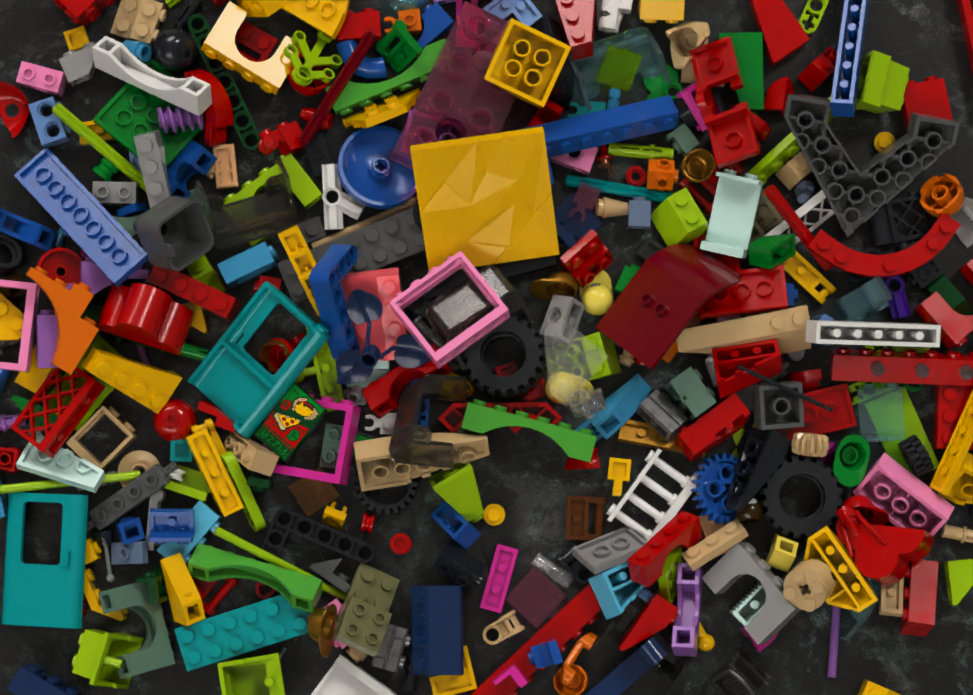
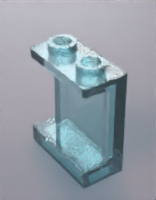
(881, 412)

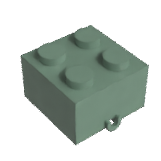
(690, 392)

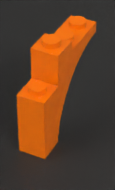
(73, 332)

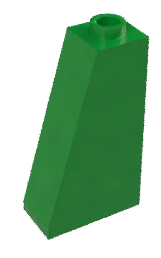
(749, 55)

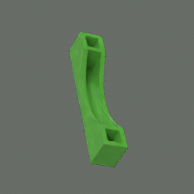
(363, 94)
(484, 418)
(215, 564)

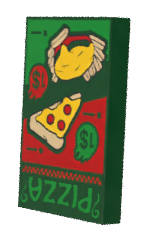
(290, 422)

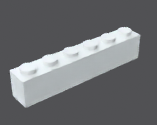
(872, 333)

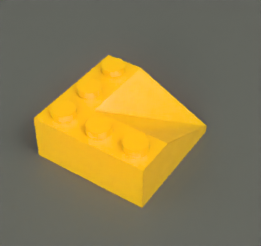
(526, 63)

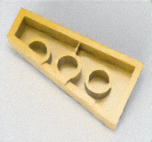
(138, 380)

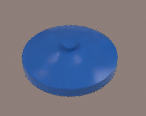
(368, 171)

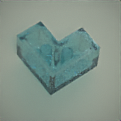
(864, 299)

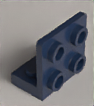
(571, 229)

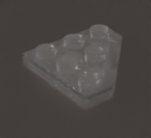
(569, 359)

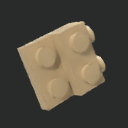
(139, 20)

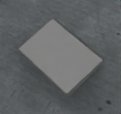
(608, 549)

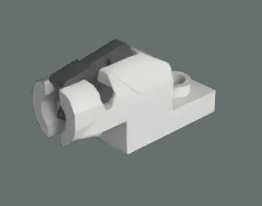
(610, 14)

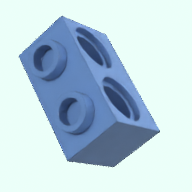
(45, 124)

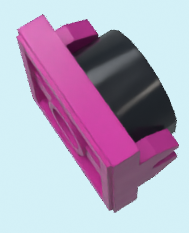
(689, 109)

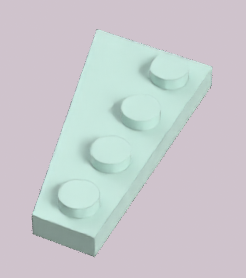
(63, 468)

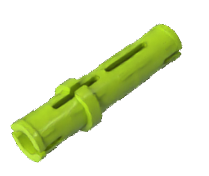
(640, 151)

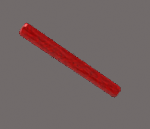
(793, 221)

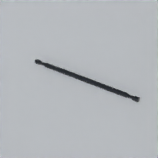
(784, 388)

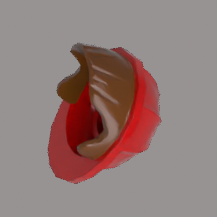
(275, 353)

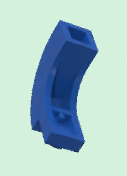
(26, 230)

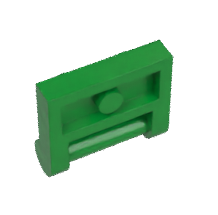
(403, 52)

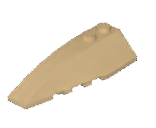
(784, 325)
(379, 471)

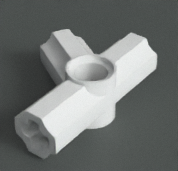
(345, 204)

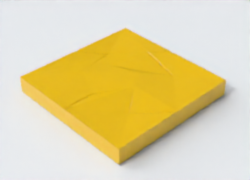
(486, 197)

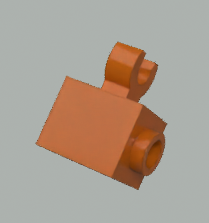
(412, 20)

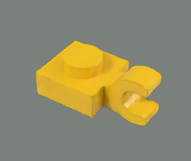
(618, 471)

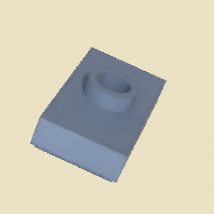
(129, 554)

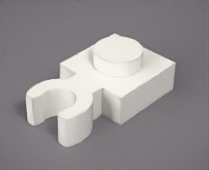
(385, 424)

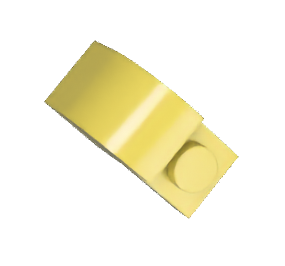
(782, 553)

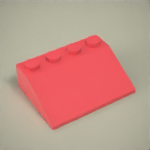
(385, 286)

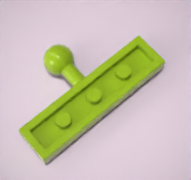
(326, 374)

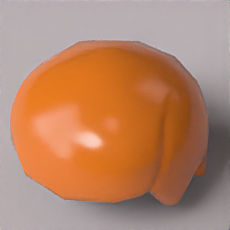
(576, 685)

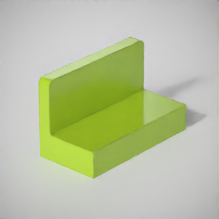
(192, 485)

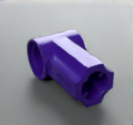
(898, 304)

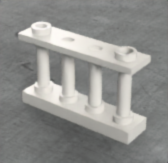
(674, 500)

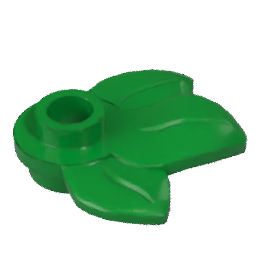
(658, 86)

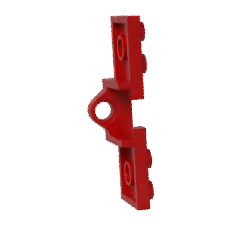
(733, 130)

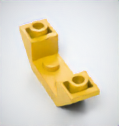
(93, 554)

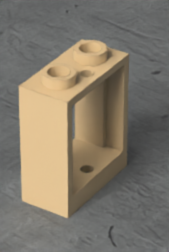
(75, 444)

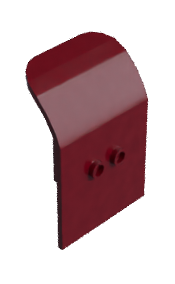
(664, 300)

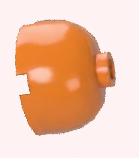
(942, 195)

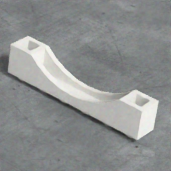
(119, 62)

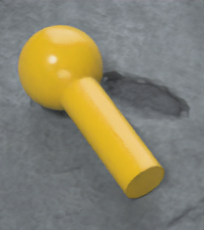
(706, 641)

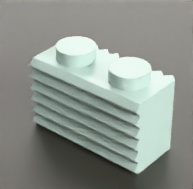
(750, 605)

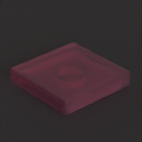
(535, 597)

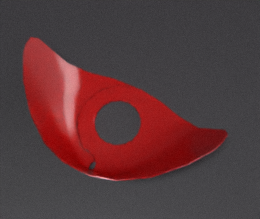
(12, 95)

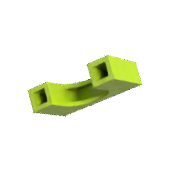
(300, 182)

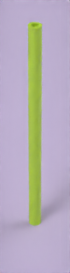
(49, 484)
(273, 559)

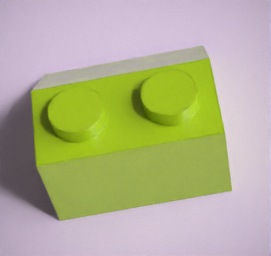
(679, 219)

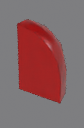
(777, 95)
(810, 379)
(576, 464)

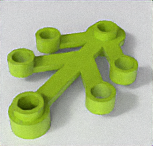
(302, 73)

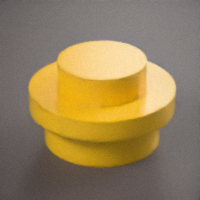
(883, 140)
(494, 514)

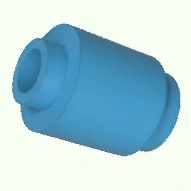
(140, 50)

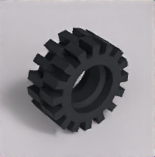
(916, 456)

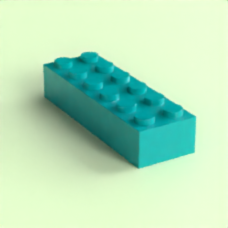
(240, 631)

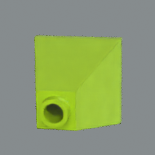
(459, 490)

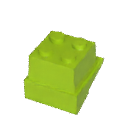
(883, 85)
(98, 653)
(252, 676)

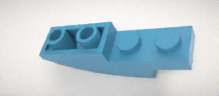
(620, 408)

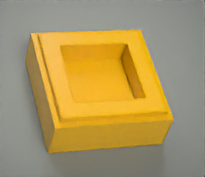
(76, 38)

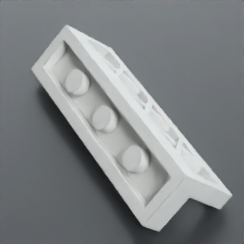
(802, 211)

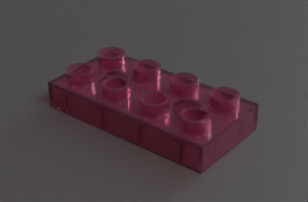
(457, 88)

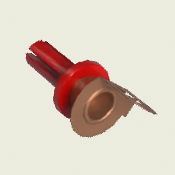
(604, 159)

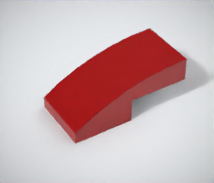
(222, 421)

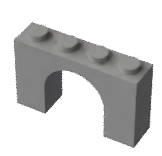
(742, 561)

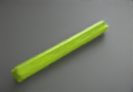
(99, 144)

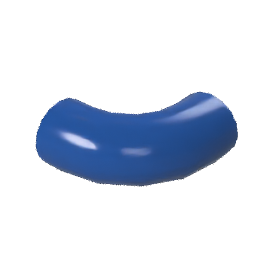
(369, 67)

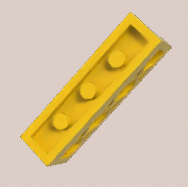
(214, 472)

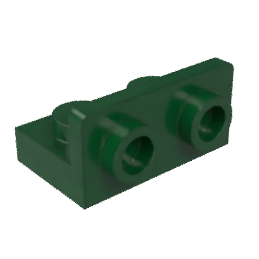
(156, 585)

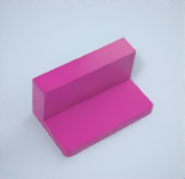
(515, 673)

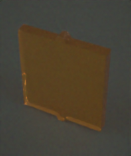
(313, 494)

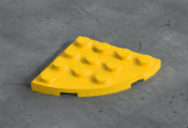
(321, 14)

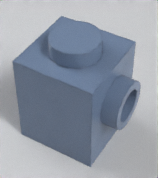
(639, 213)

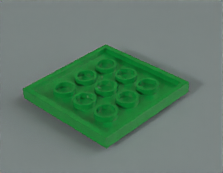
(135, 112)

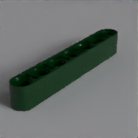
(233, 91)

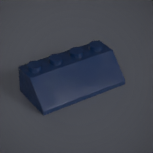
(437, 630)

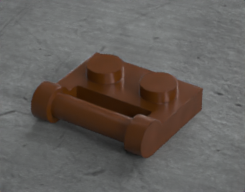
(578, 514)

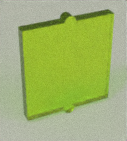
(619, 67)

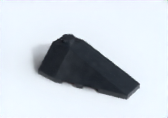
(564, 86)

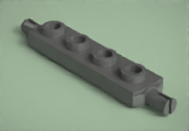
(130, 496)

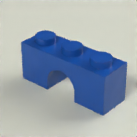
(190, 161)

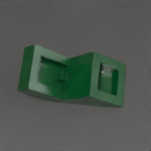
(950, 295)

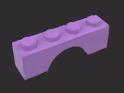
(689, 604)

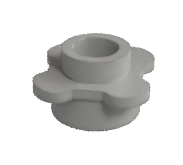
(357, 392)

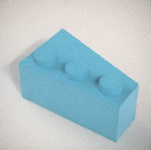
(614, 589)

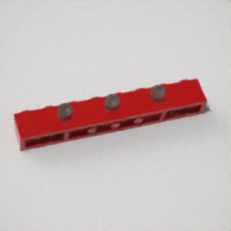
(901, 367)

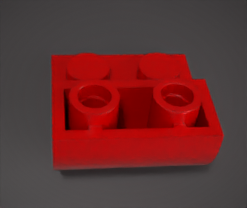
(586, 258)

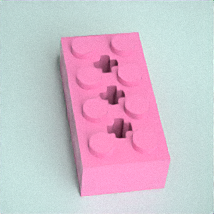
(904, 496)

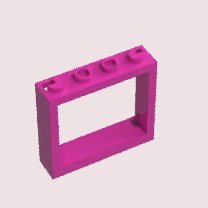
(345, 450)

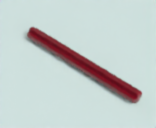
(337, 87)

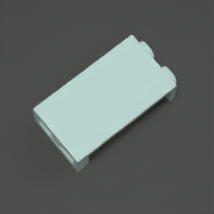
(733, 214)

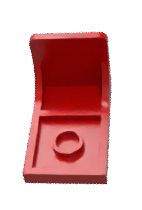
(83, 10)

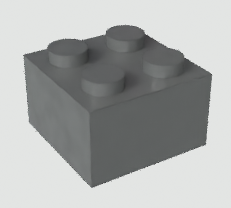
(777, 407)

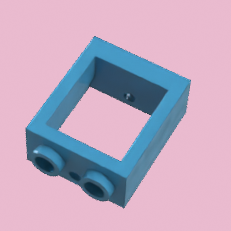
(248, 264)

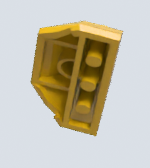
(851, 586)

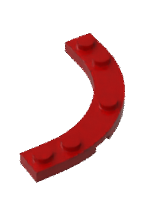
(886, 264)

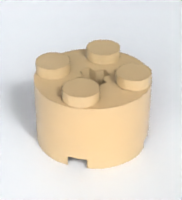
(808, 585)

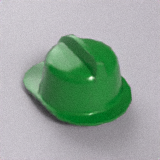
(851, 460)

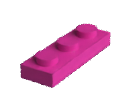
(499, 578)

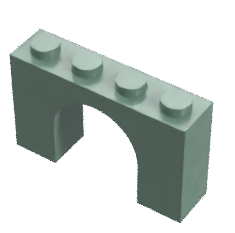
(156, 649)

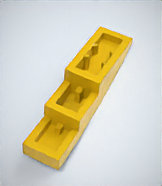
(300, 258)

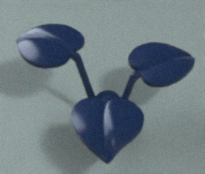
(356, 367)

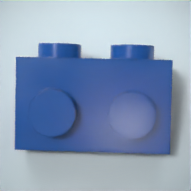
(171, 525)

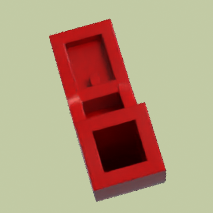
(217, 115)

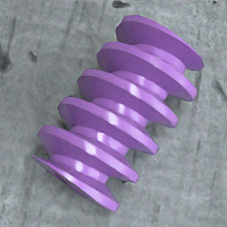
(178, 118)

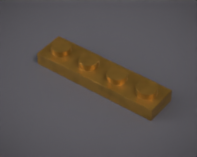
(644, 435)

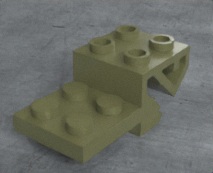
(365, 611)

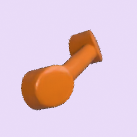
(584, 642)

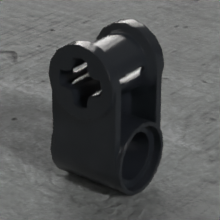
(572, 564)

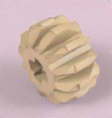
(810, 444)

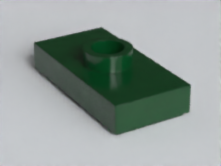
(260, 484)

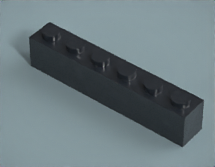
(510, 270)

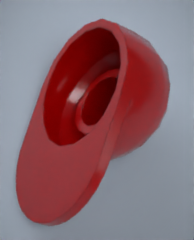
(865, 506)

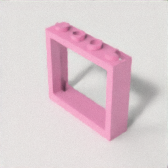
(29, 324)
(470, 335)

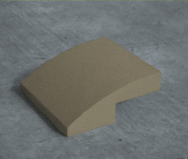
(766, 217)

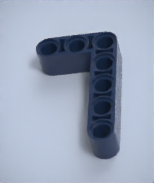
(631, 669)

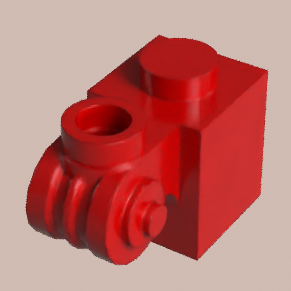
(284, 138)

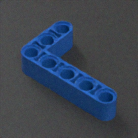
(330, 299)

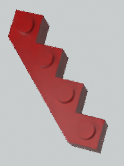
(454, 414)

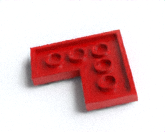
(756, 292)

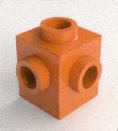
(661, 174)

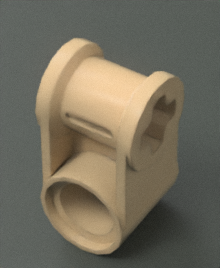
(504, 627)

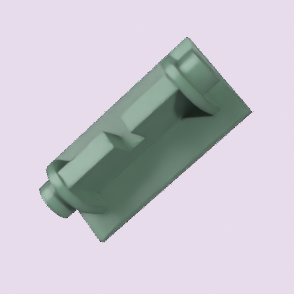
(331, 445)

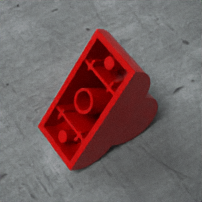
(146, 317)
(887, 562)

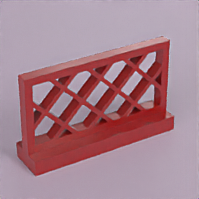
(58, 433)

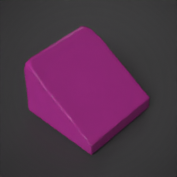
(829, 458)

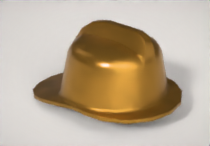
(321, 628)

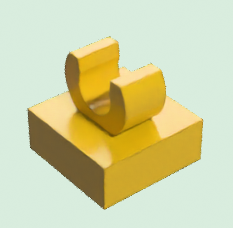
(334, 517)

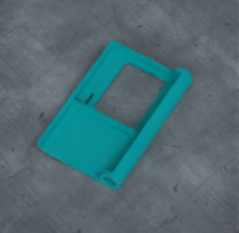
(241, 383)
(42, 592)

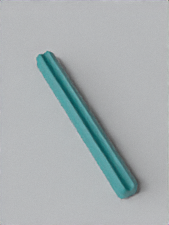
(618, 188)

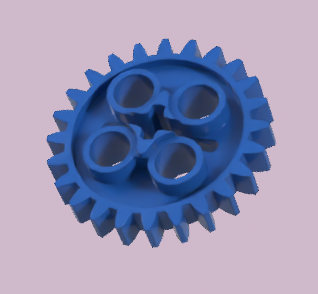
(711, 475)

